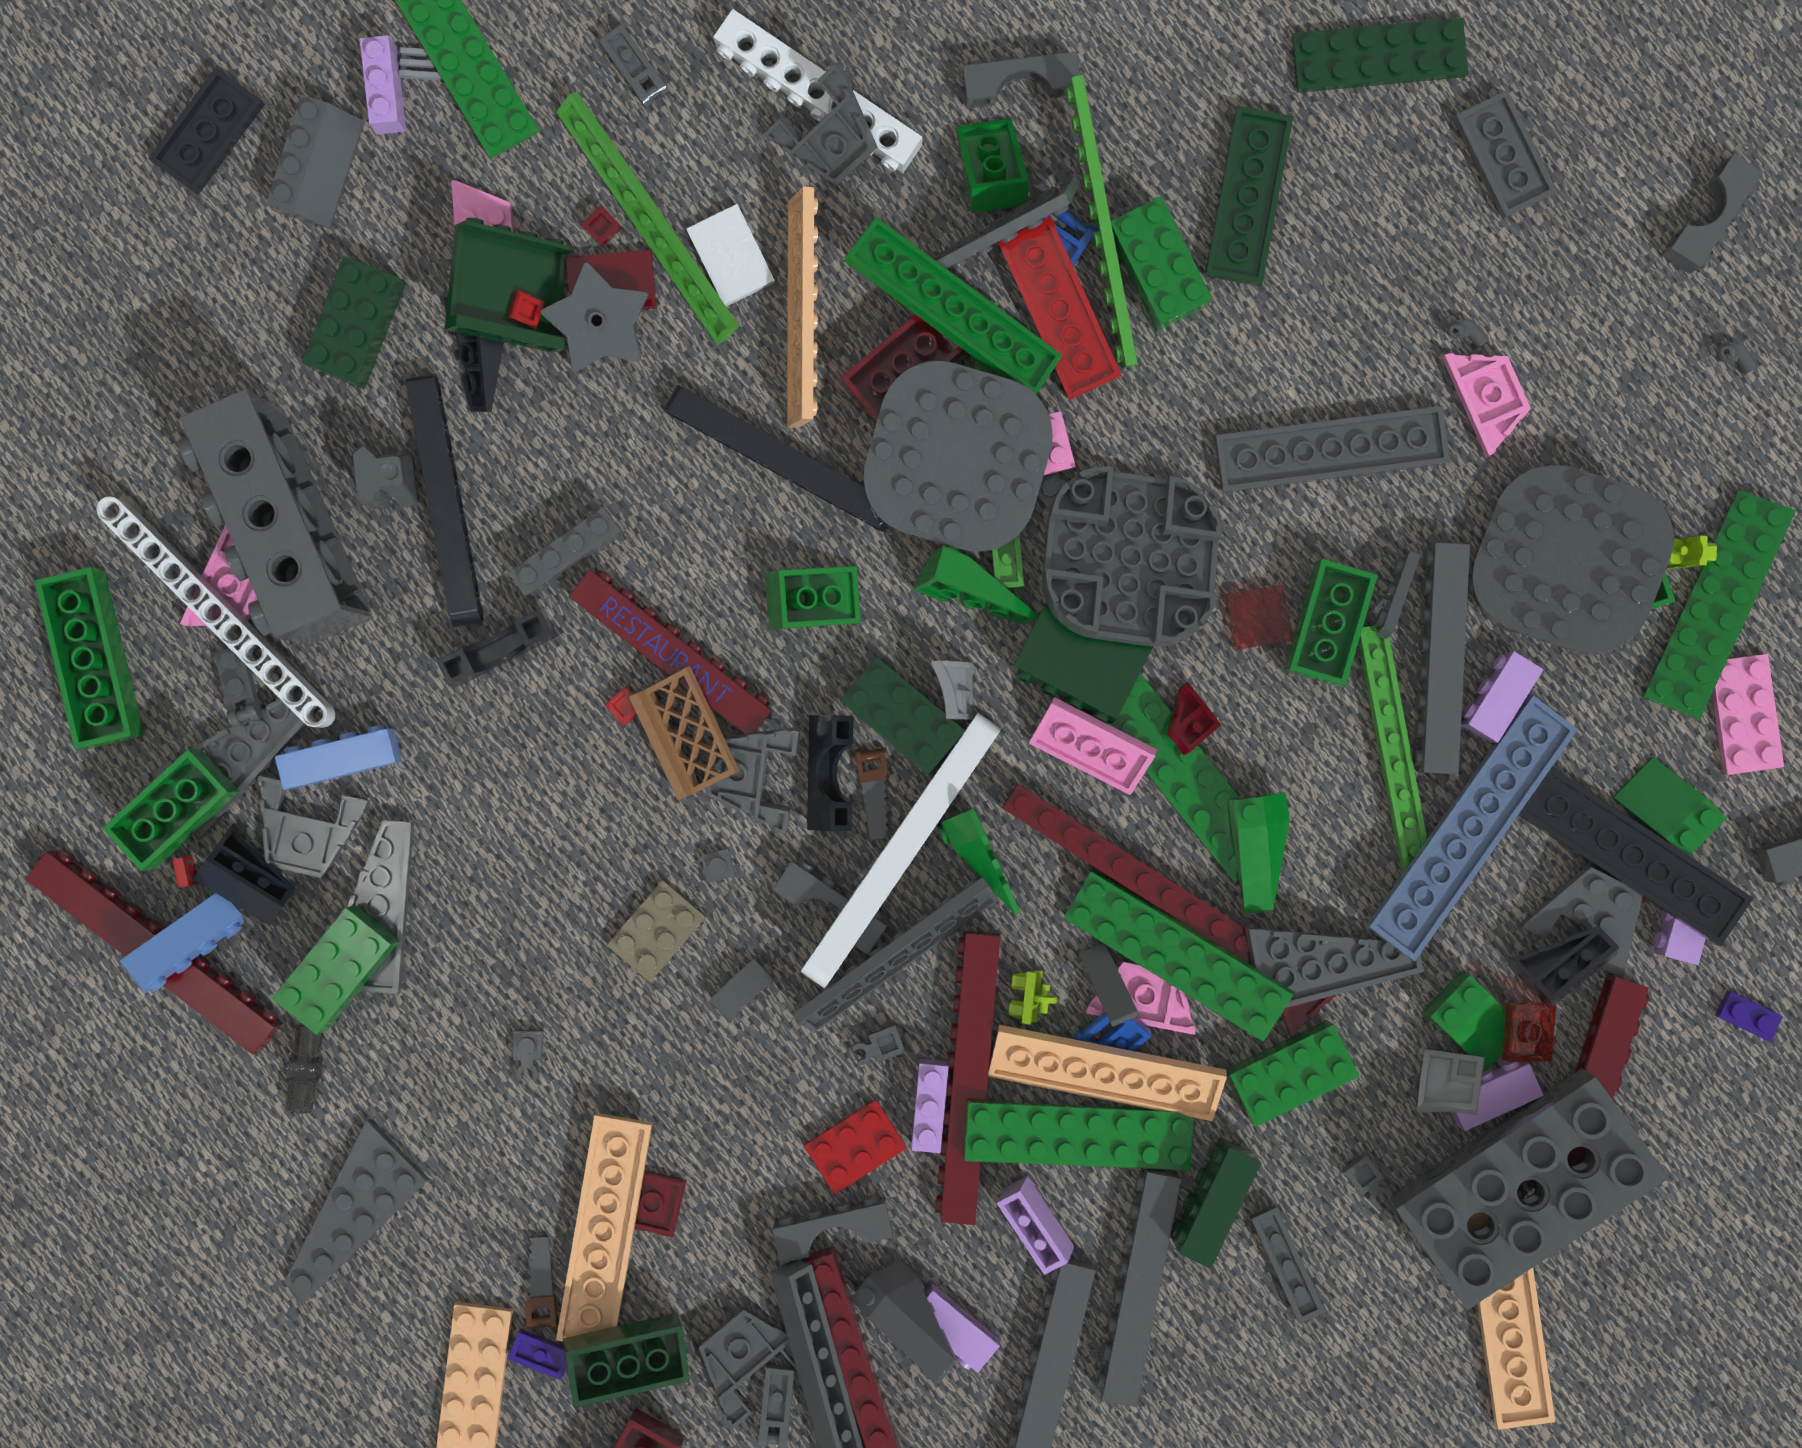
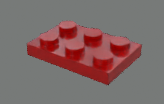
(855, 1146)

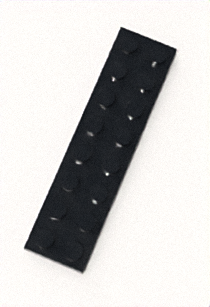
(1636, 857)

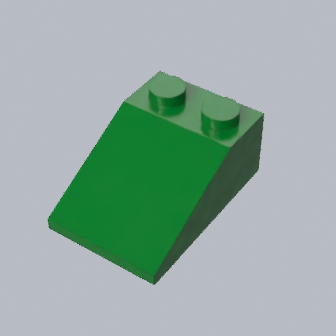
(992, 165)
(812, 597)
(1669, 806)
(1469, 1018)

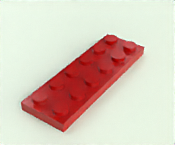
(1060, 308)

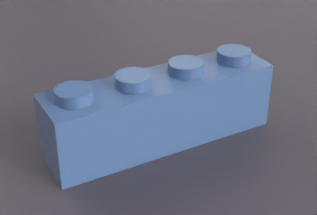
(339, 758)
(182, 942)

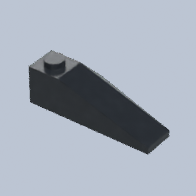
(481, 364)

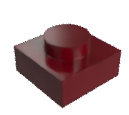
(601, 226)

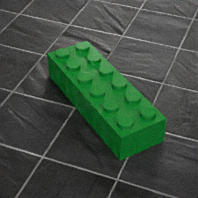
(89, 658)

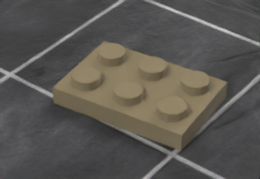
(656, 930)

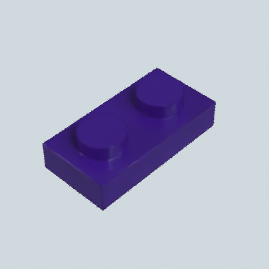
(1748, 1016)
(539, 1354)

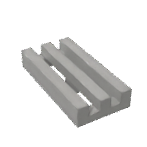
(404, 63)

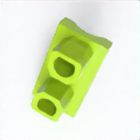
(1692, 552)
(1034, 995)

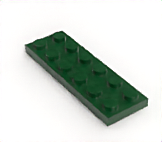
(1379, 55)
(1249, 196)

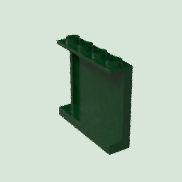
(489, 269)
(1079, 668)

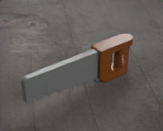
(873, 791)
(541, 1283)

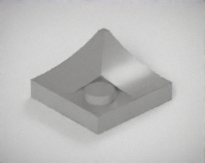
(957, 688)
(1450, 1082)

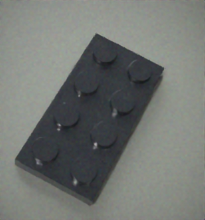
(206, 131)

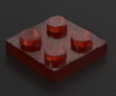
(1258, 617)
(1528, 1032)

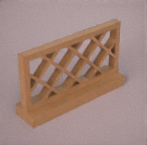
(668, 742)

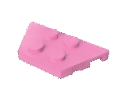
(474, 203)
(1489, 396)
(221, 577)
(1155, 999)

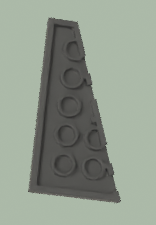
(1006, 227)

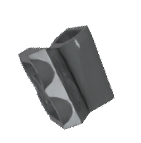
(385, 477)

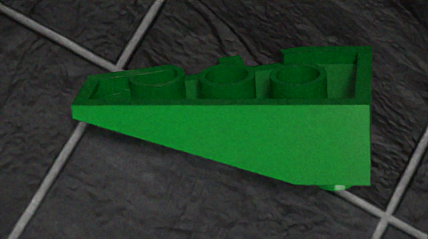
(961, 578)
(1259, 842)
(973, 846)

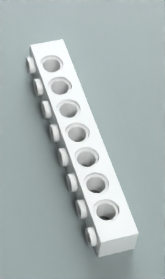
(739, 29)

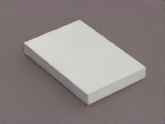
(730, 255)

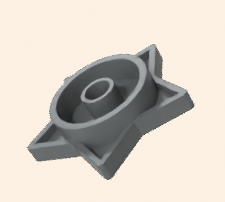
(618, 311)

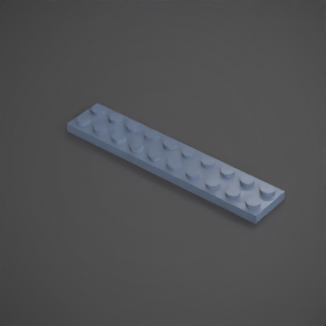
(1471, 828)

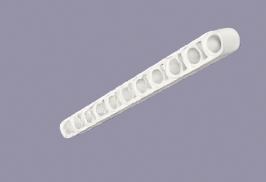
(204, 605)
(900, 850)

